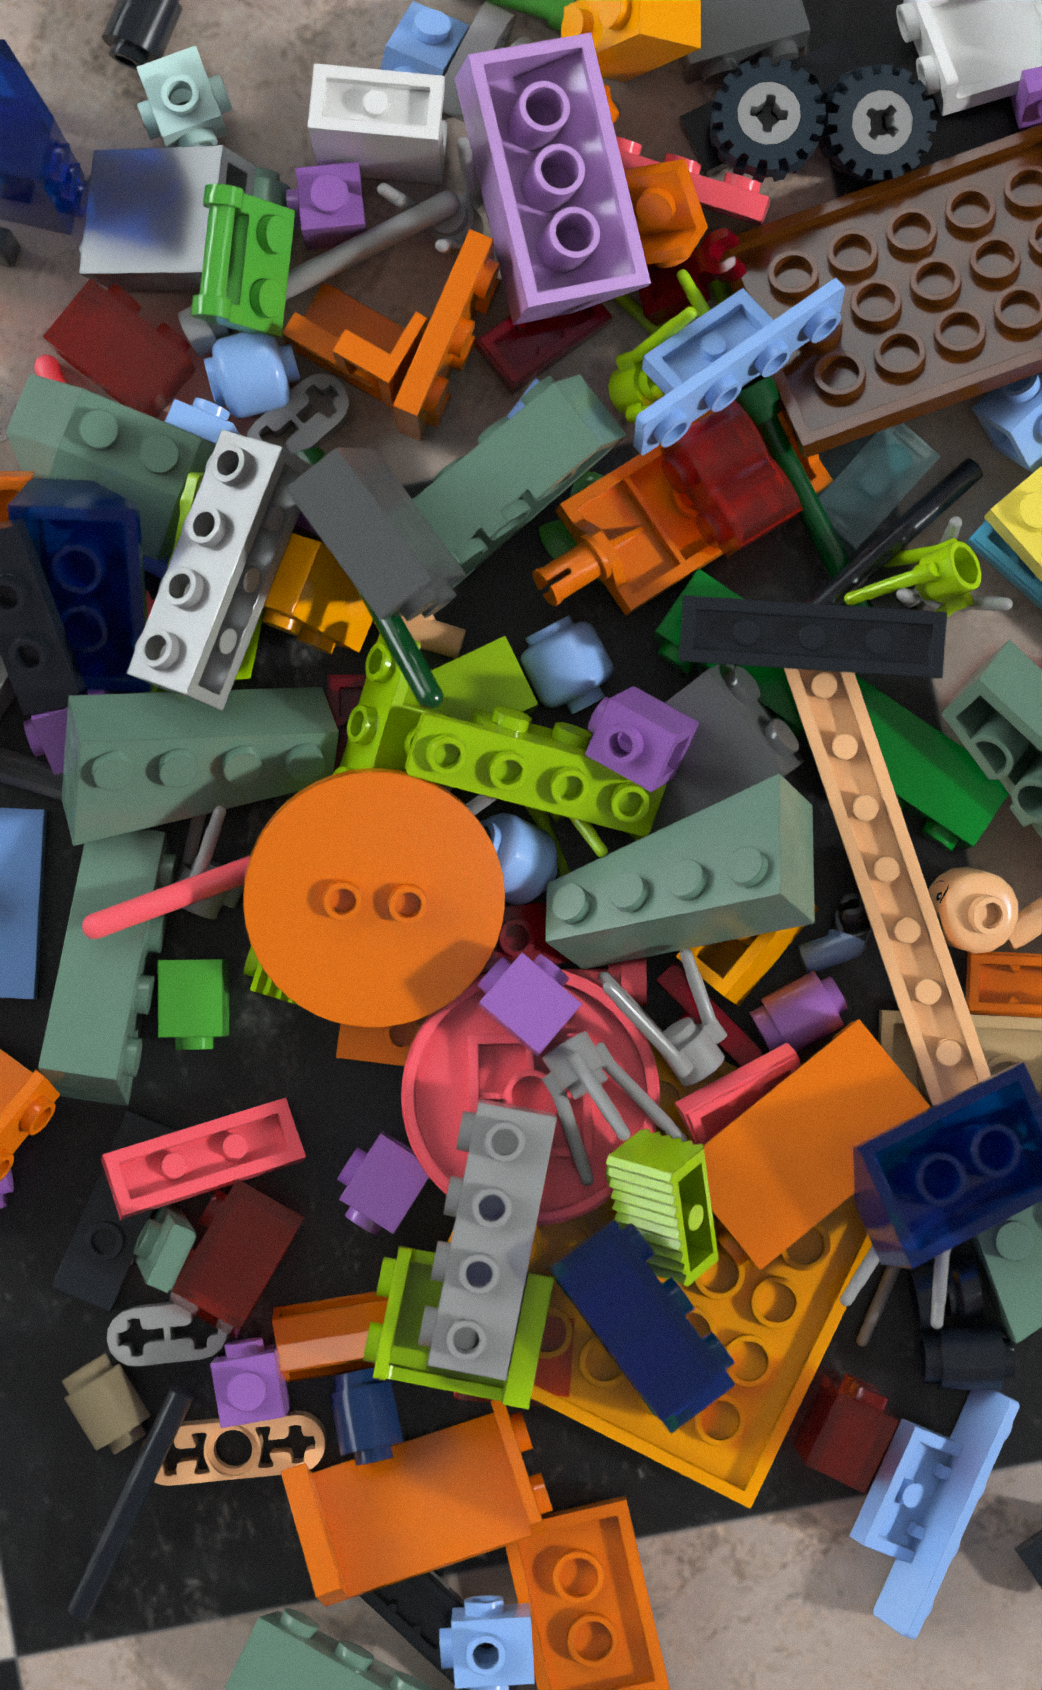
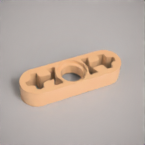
(283, 1457)

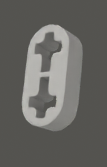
(487, 32)
(316, 429)
(160, 1350)

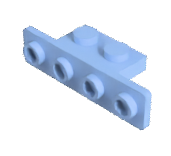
(722, 353)
(926, 1501)

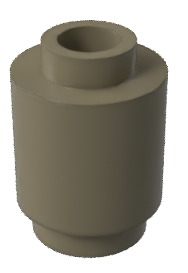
(106, 1404)

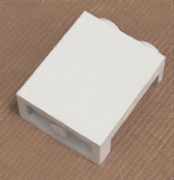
(972, 47)
(380, 120)

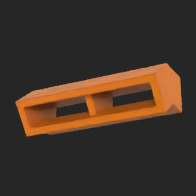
(325, 1335)

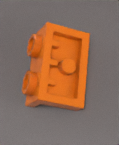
(666, 211)

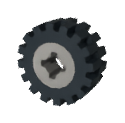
(854, 123)
(760, 142)

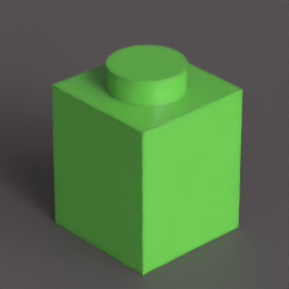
(193, 1001)

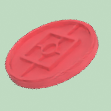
(470, 1056)

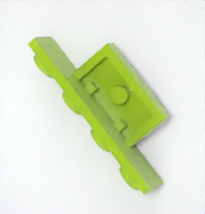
(381, 723)
(529, 766)

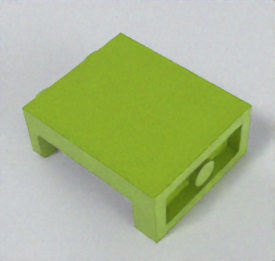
(396, 1347)

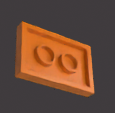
(448, 337)
(588, 1601)

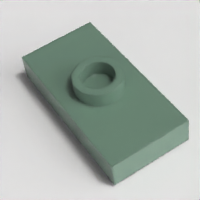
(164, 1247)

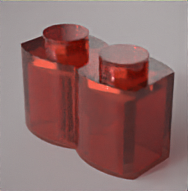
(730, 480)

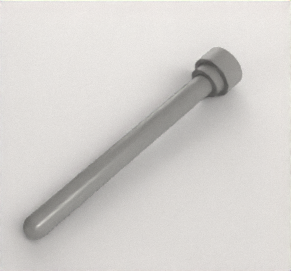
(336, 260)

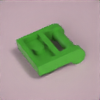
(244, 261)

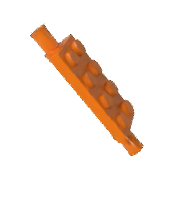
(638, 532)

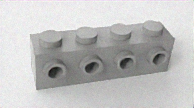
(220, 571)
(490, 1239)

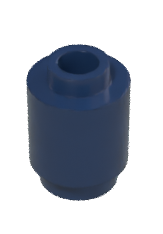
(365, 1416)

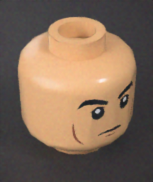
(974, 909)

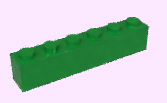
(927, 769)

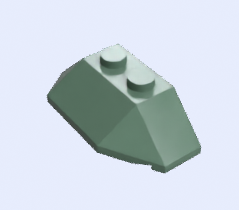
(84, 436)

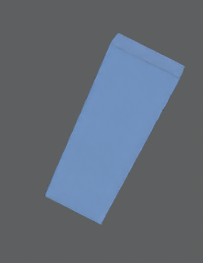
(21, 899)

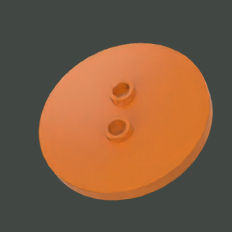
(373, 897)

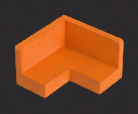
(356, 342)

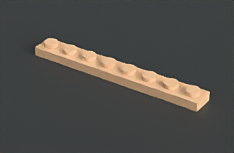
(889, 881)

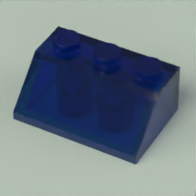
(37, 167)
(94, 570)
(951, 1169)
(643, 1323)

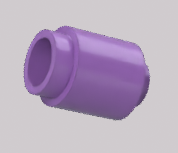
(800, 1012)

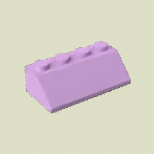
(551, 177)

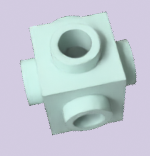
(183, 101)

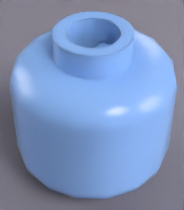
(251, 373)
(567, 664)
(525, 856)

